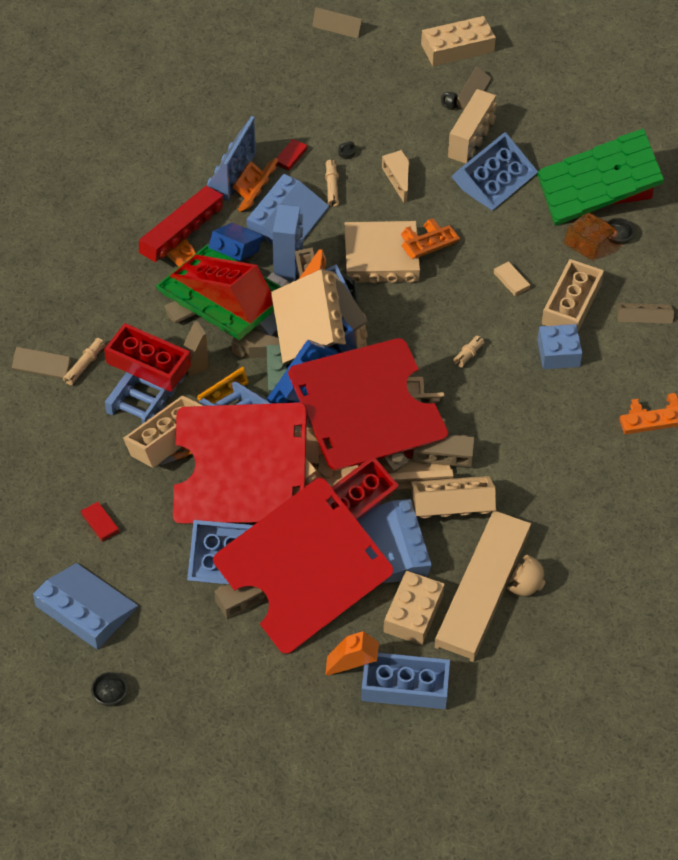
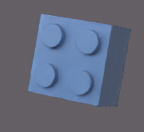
(559, 346)

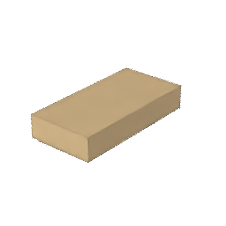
(511, 278)

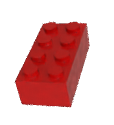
(147, 357)
(364, 488)

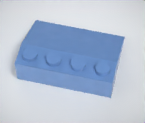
(233, 162)
(495, 172)
(286, 192)
(399, 538)
(206, 541)
(84, 604)

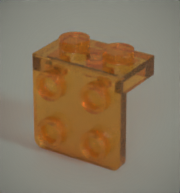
(587, 235)

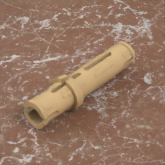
(332, 188)
(89, 355)

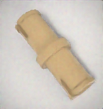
(468, 351)

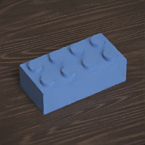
(287, 241)
(406, 681)

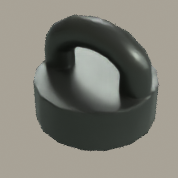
(451, 101)
(347, 150)

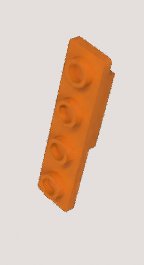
(251, 180)

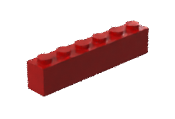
(180, 224)

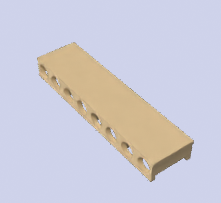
(483, 585)

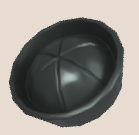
(623, 231)
(109, 689)

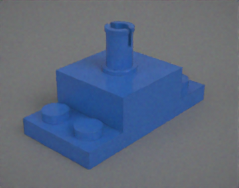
(284, 390)

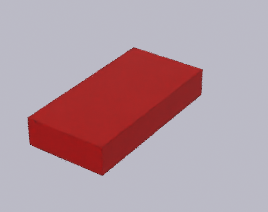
(291, 154)
(99, 521)

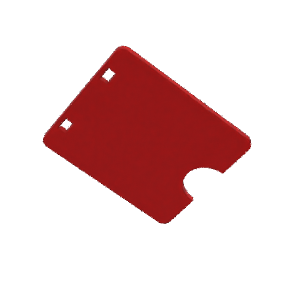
(365, 404)
(242, 460)
(305, 563)

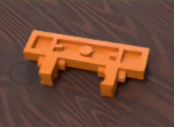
(433, 240)
(642, 420)

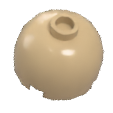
(527, 577)

